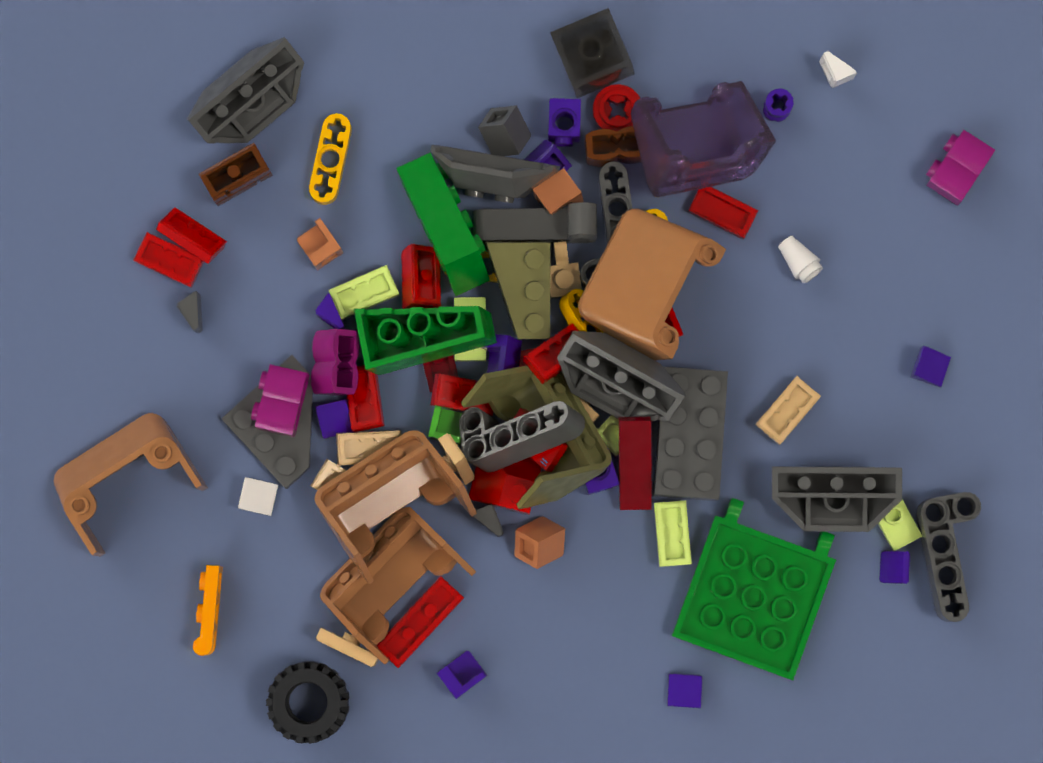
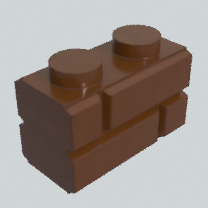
(235, 174)

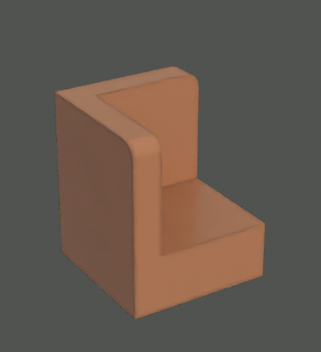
(557, 192)
(319, 245)
(539, 542)

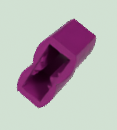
(960, 166)
(335, 360)
(281, 400)

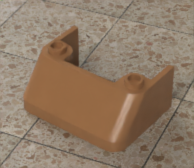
(145, 436)
(382, 487)
(401, 556)

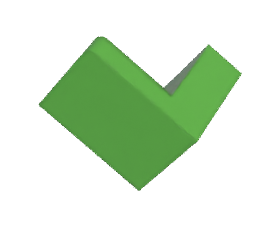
(445, 422)

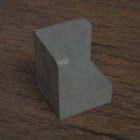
(505, 131)

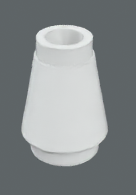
(800, 259)

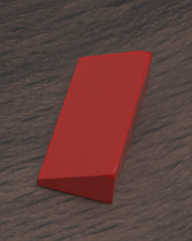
(420, 277)

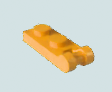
(208, 612)

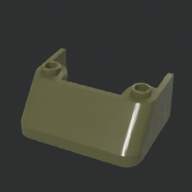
(520, 388)

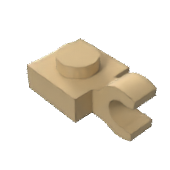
(563, 275)

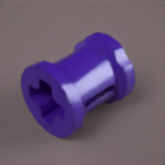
(778, 95)

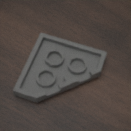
(282, 455)

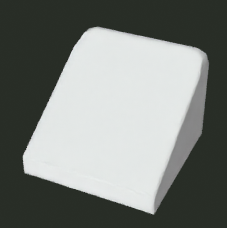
(836, 70)
(258, 496)

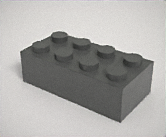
(692, 440)

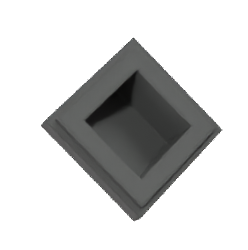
(191, 310)
(489, 518)

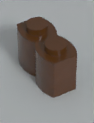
(611, 146)

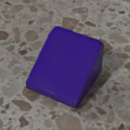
(549, 154)
(328, 313)
(930, 366)
(333, 418)
(894, 567)
(684, 690)

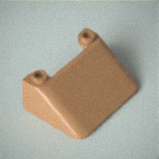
(642, 279)

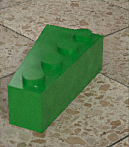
(444, 223)
(418, 335)

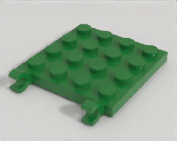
(754, 595)

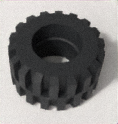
(280, 710)

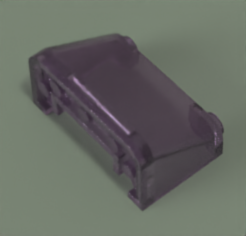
(701, 141)

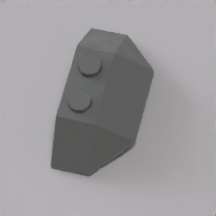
(249, 94)
(492, 173)
(618, 377)
(837, 496)

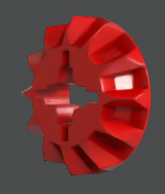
(602, 109)

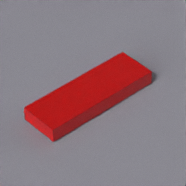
(420, 621)

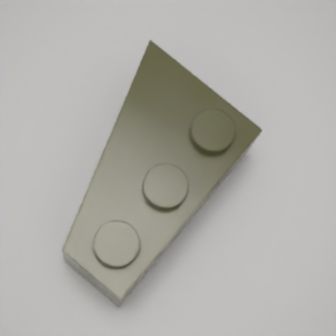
(524, 282)

